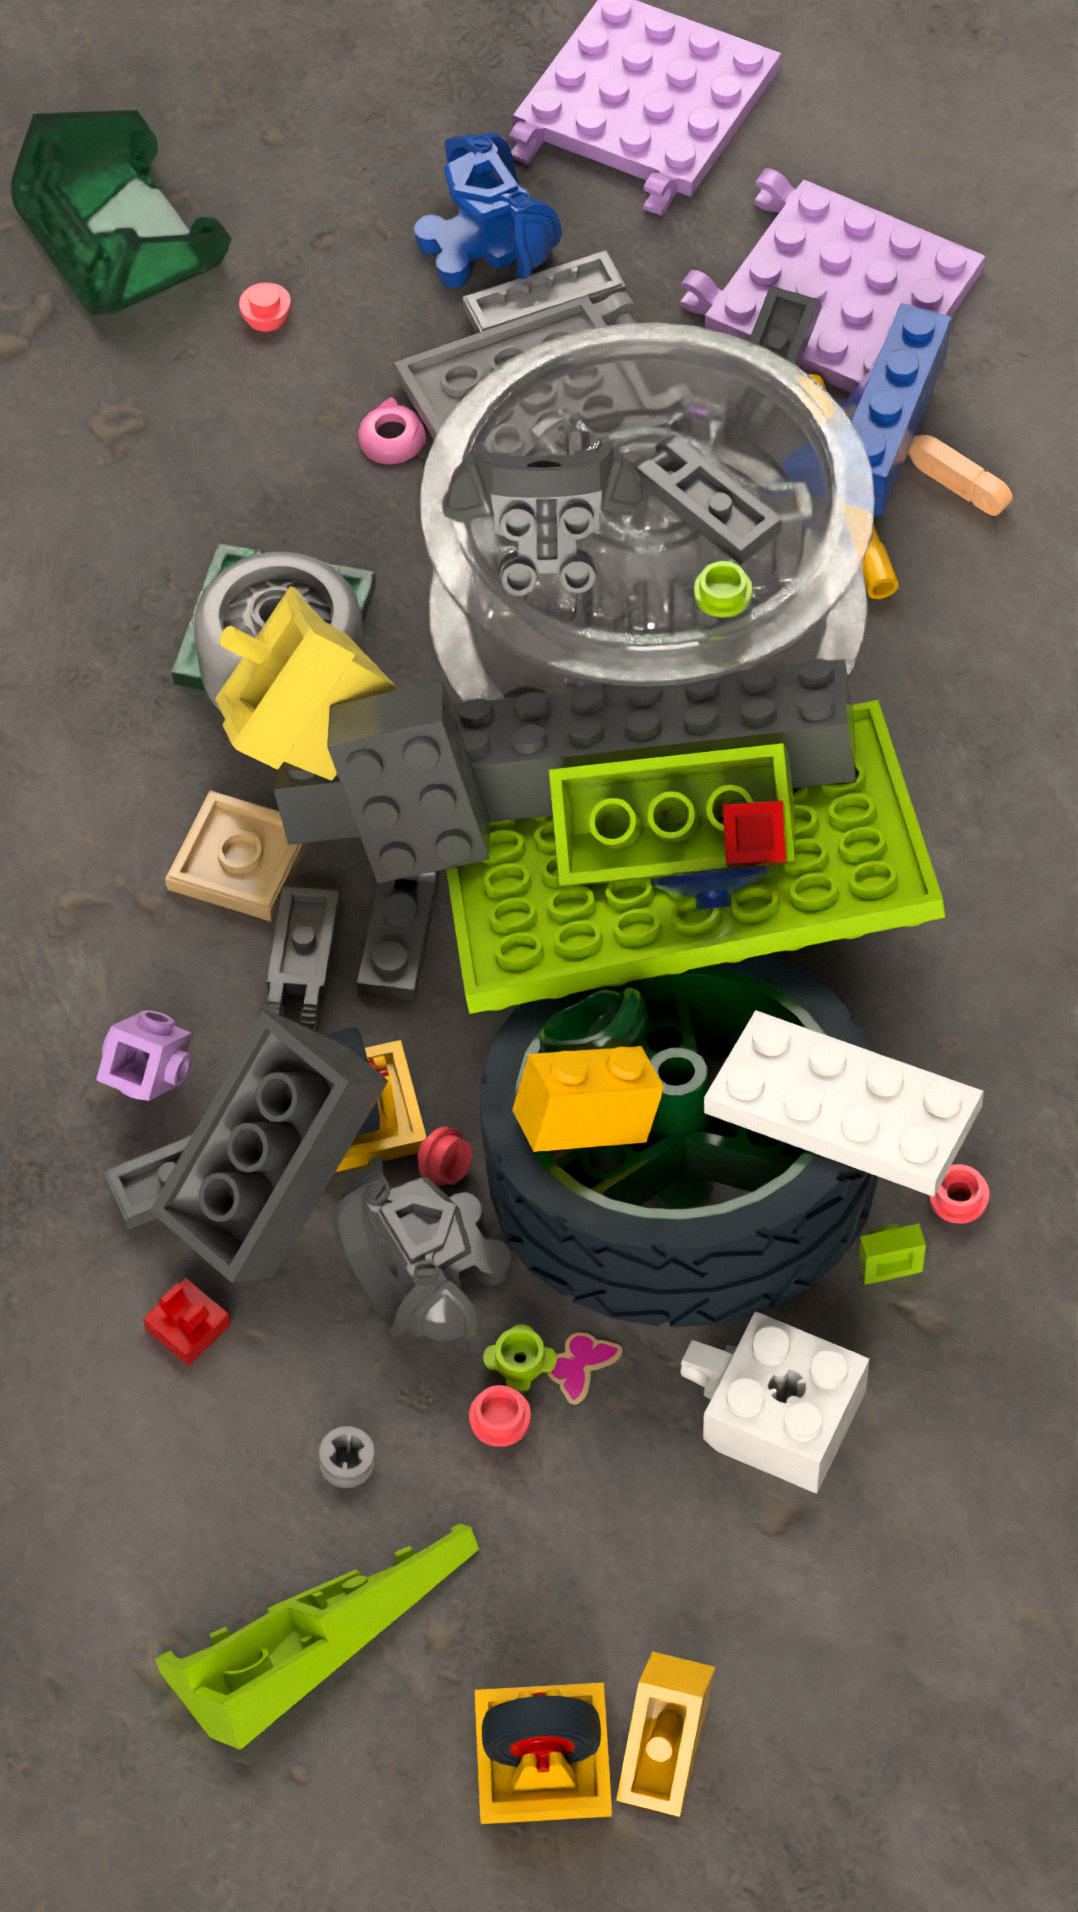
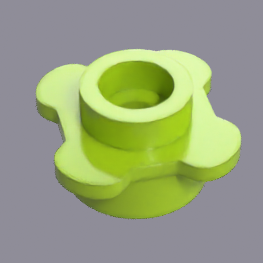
(520, 1341)

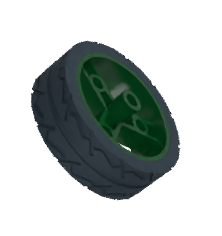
(707, 1265)

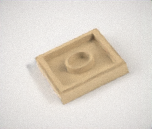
(236, 857)

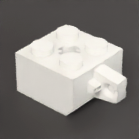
(748, 1393)

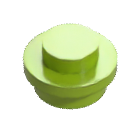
(723, 589)

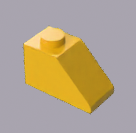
(665, 1733)

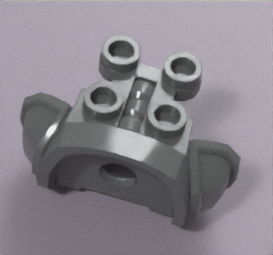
(545, 507)
(412, 1266)

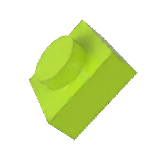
(891, 1253)

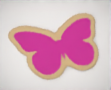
(580, 1357)

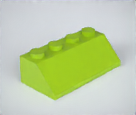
(660, 812)

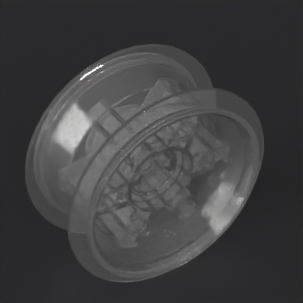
(640, 619)

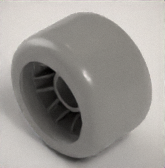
(248, 595)

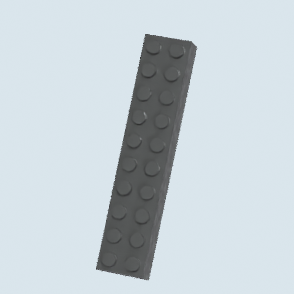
(525, 736)

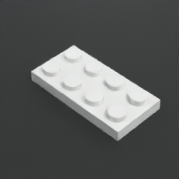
(844, 1102)

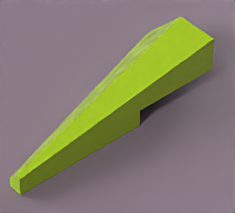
(278, 1659)

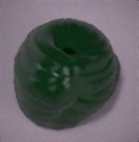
(597, 1023)

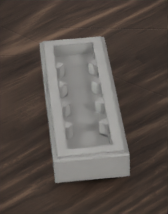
(588, 276)

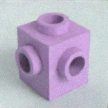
(145, 1055)

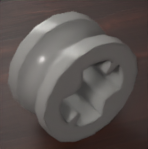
(349, 1437)

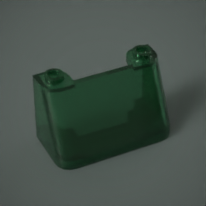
(101, 214)

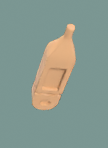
(960, 474)

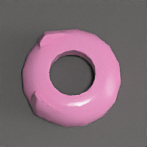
(396, 449)

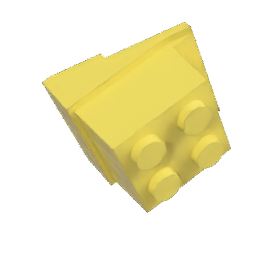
(287, 681)

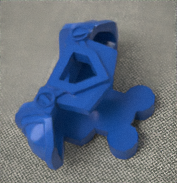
(494, 215)

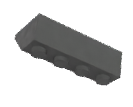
(267, 1147)

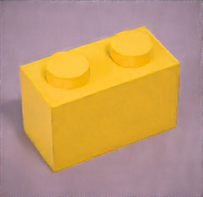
(587, 1098)

